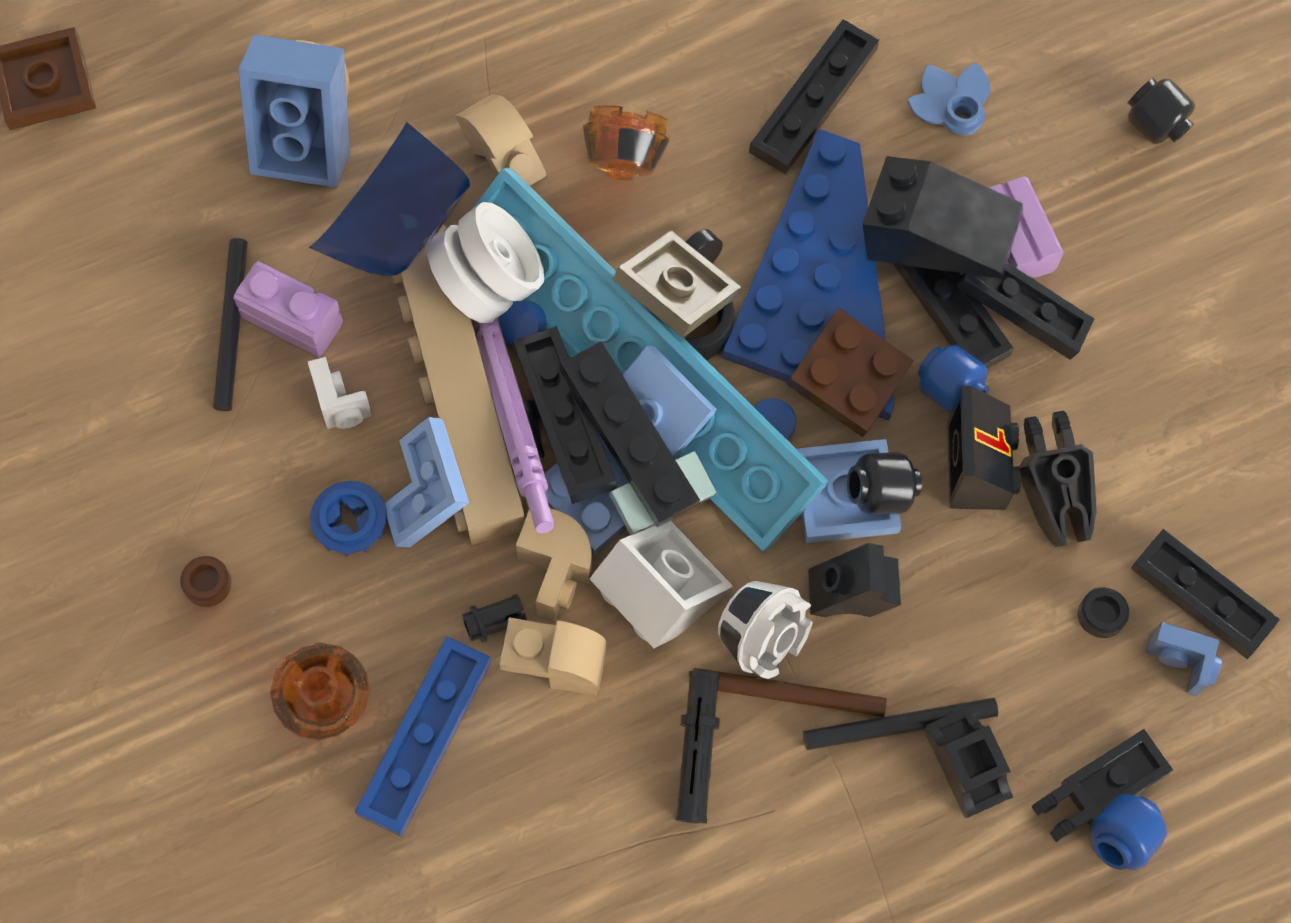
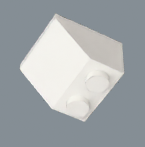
(659, 582)

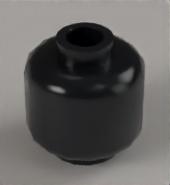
(1161, 111)
(883, 483)

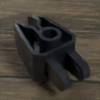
(1059, 480)

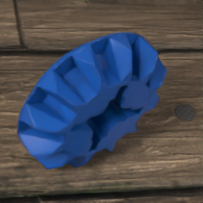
(358, 499)

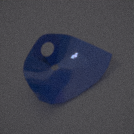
(397, 208)

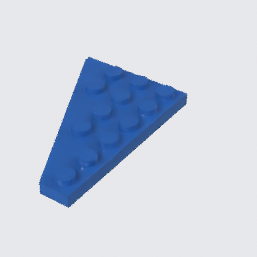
(811, 266)

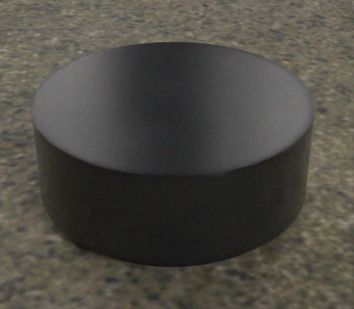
(706, 244)
(1103, 612)

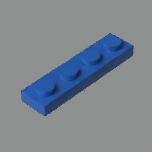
(423, 736)

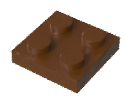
(44, 79)
(850, 372)

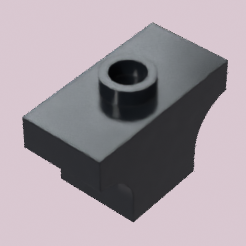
(855, 583)
(970, 761)

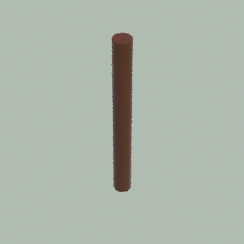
(801, 694)

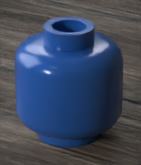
(946, 371)
(1128, 832)

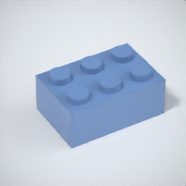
(295, 110)

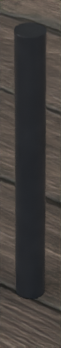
(229, 326)
(892, 724)

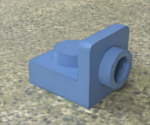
(1187, 648)

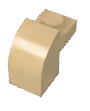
(502, 137)
(563, 553)
(562, 652)

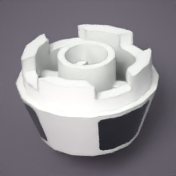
(763, 626)

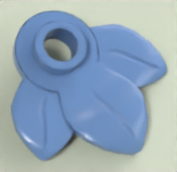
(946, 96)

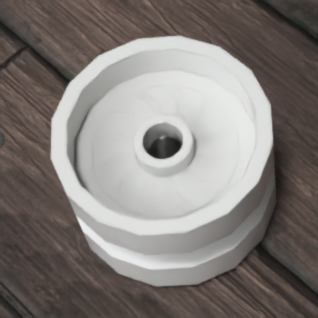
(485, 263)

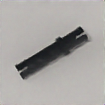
(697, 746)

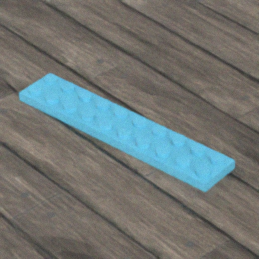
(752, 466)

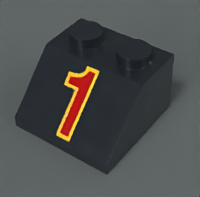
(981, 452)

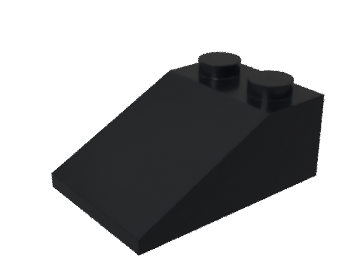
(939, 220)

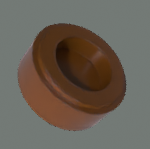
(205, 581)

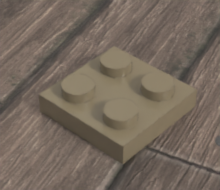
(676, 283)

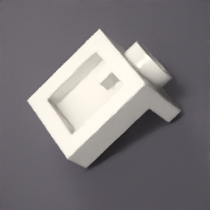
(337, 407)

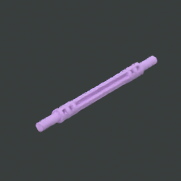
(514, 422)

